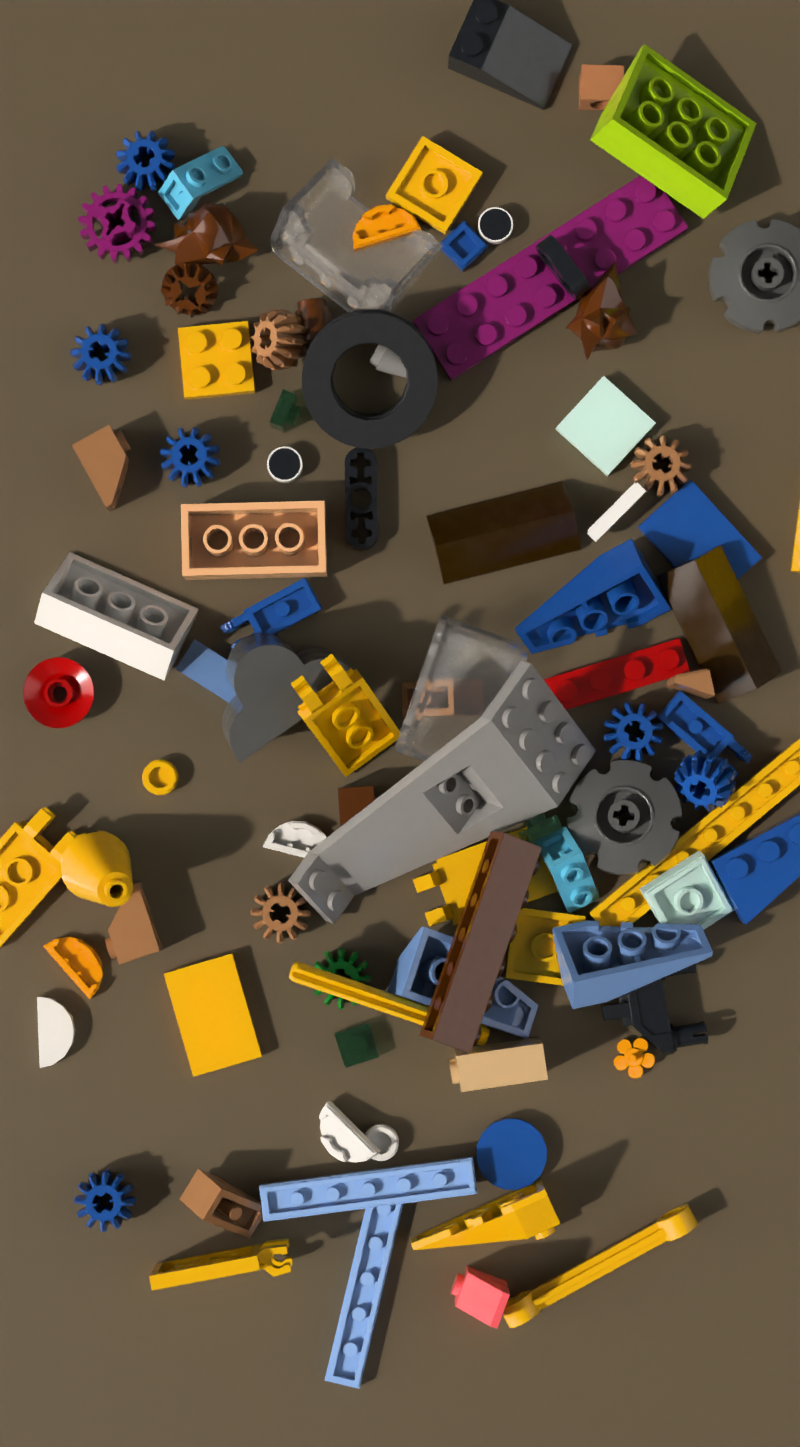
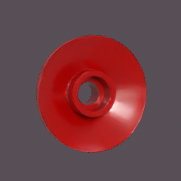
(41, 686)

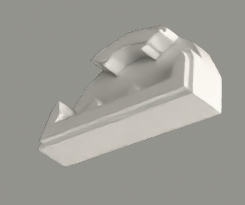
(616, 511)
(295, 838)
(55, 1031)
(343, 1138)

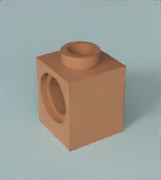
(598, 85)

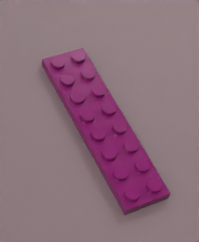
(526, 292)

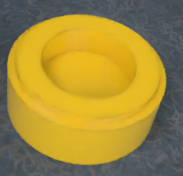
(160, 777)

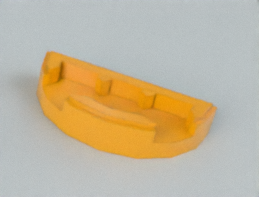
(383, 225)
(78, 961)

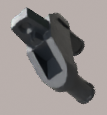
(648, 1014)

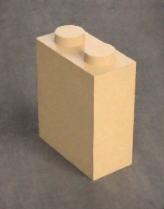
(499, 1065)

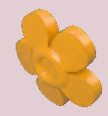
(634, 1057)

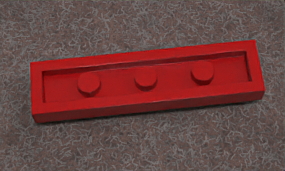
(619, 674)

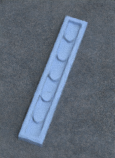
(368, 1189)
(363, 1295)

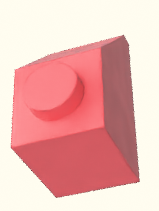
(481, 1295)

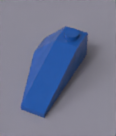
(604, 595)

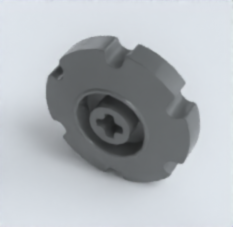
(737, 280)
(643, 839)

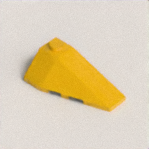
(507, 1218)

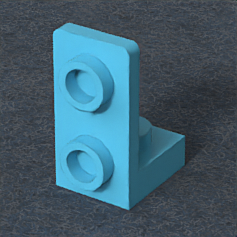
(197, 178)
(568, 869)

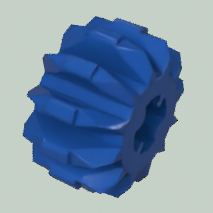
(132, 161)
(93, 366)
(202, 453)
(643, 726)
(705, 781)
(110, 1212)

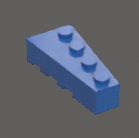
(760, 867)

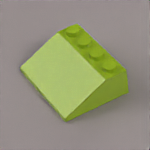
(674, 132)

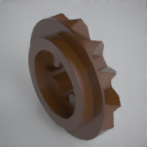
(191, 275)

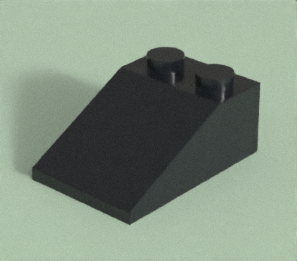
(509, 52)

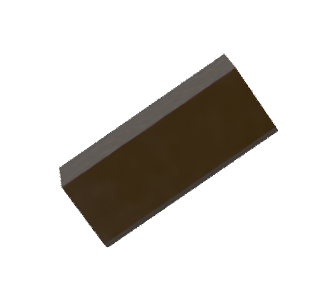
(504, 532)
(719, 624)

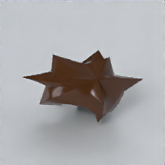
(209, 237)
(602, 316)

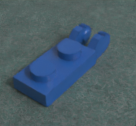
(278, 610)
(699, 729)

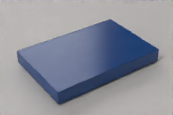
(692, 525)

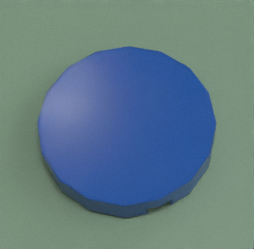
(511, 1153)

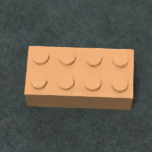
(254, 540)

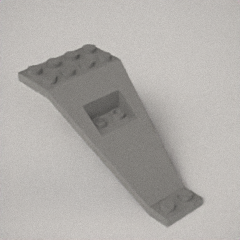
(482, 781)

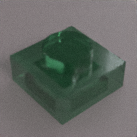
(285, 412)
(540, 827)
(356, 1044)

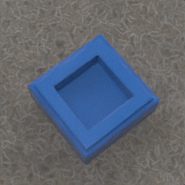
(463, 246)

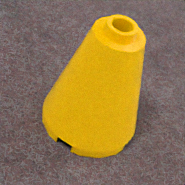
(98, 868)

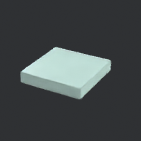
(605, 426)
(688, 894)

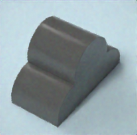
(265, 702)

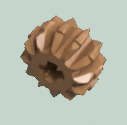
(279, 339)
(663, 453)
(278, 925)

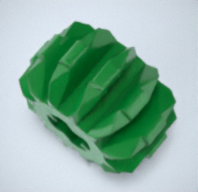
(350, 970)

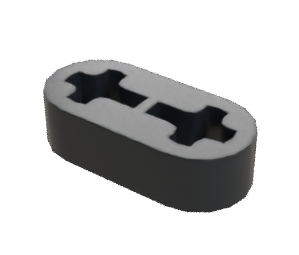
(562, 267)

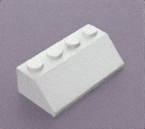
(115, 615)

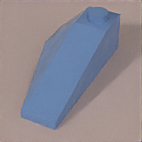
(614, 960)
(421, 967)

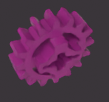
(104, 216)

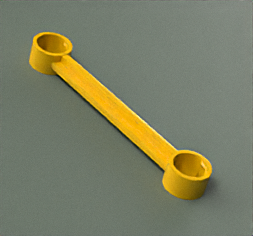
(667, 1228)

